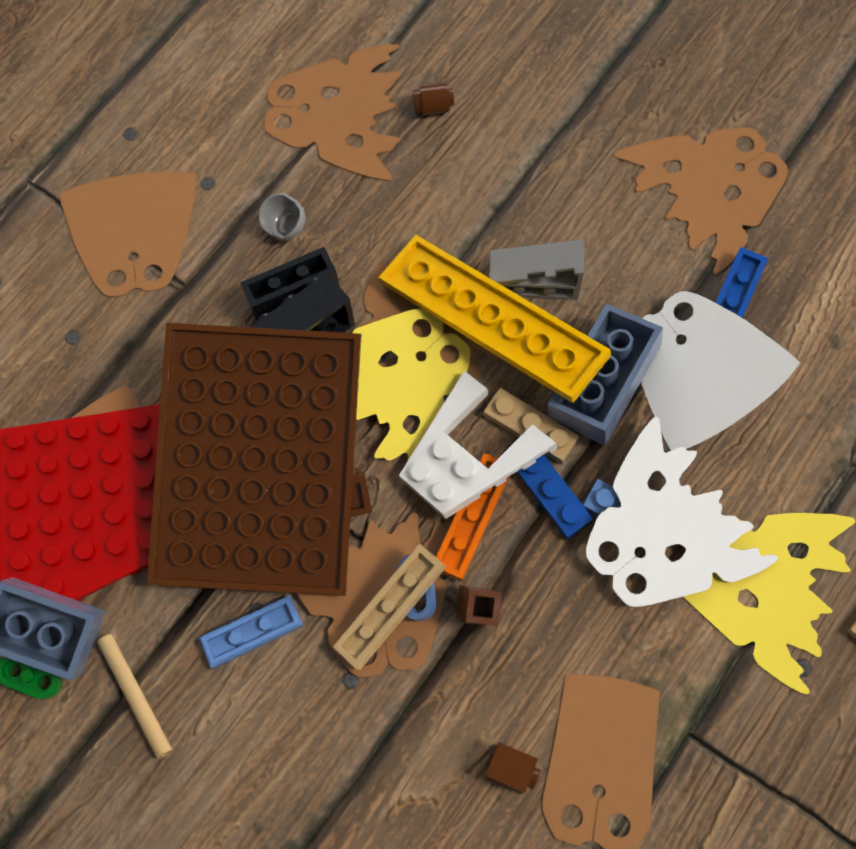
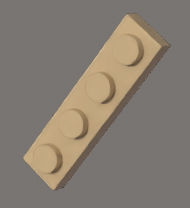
(389, 607)

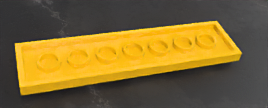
(496, 318)

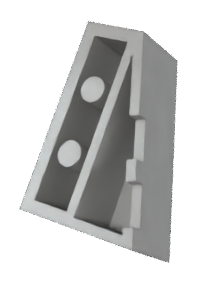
(540, 270)

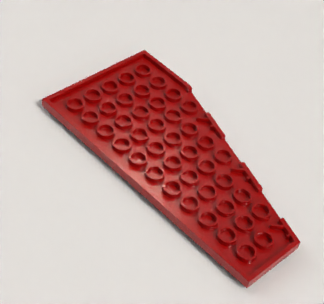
(78, 500)

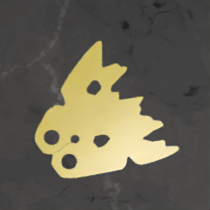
(409, 385)
(781, 590)

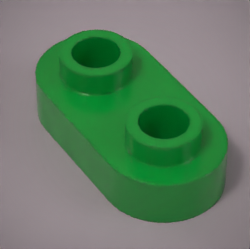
(29, 680)

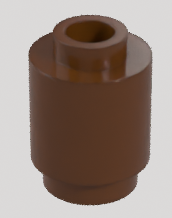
(433, 99)

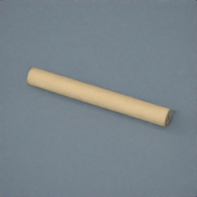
(134, 696)

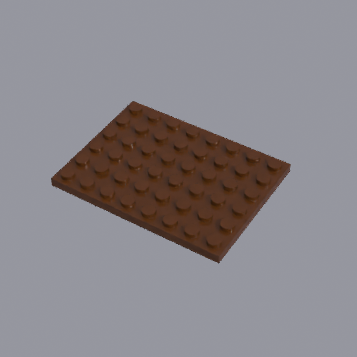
(255, 459)

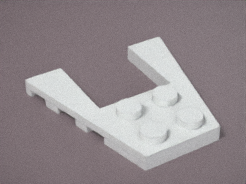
(447, 473)

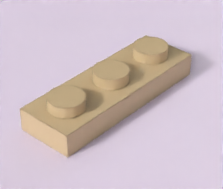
(518, 416)

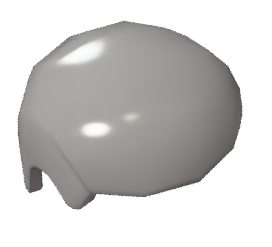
(281, 216)

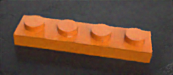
(469, 529)

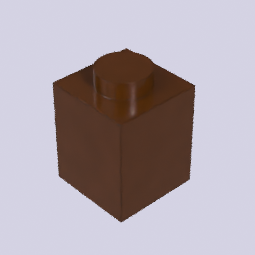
(478, 605)
(513, 769)

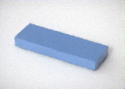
(251, 632)

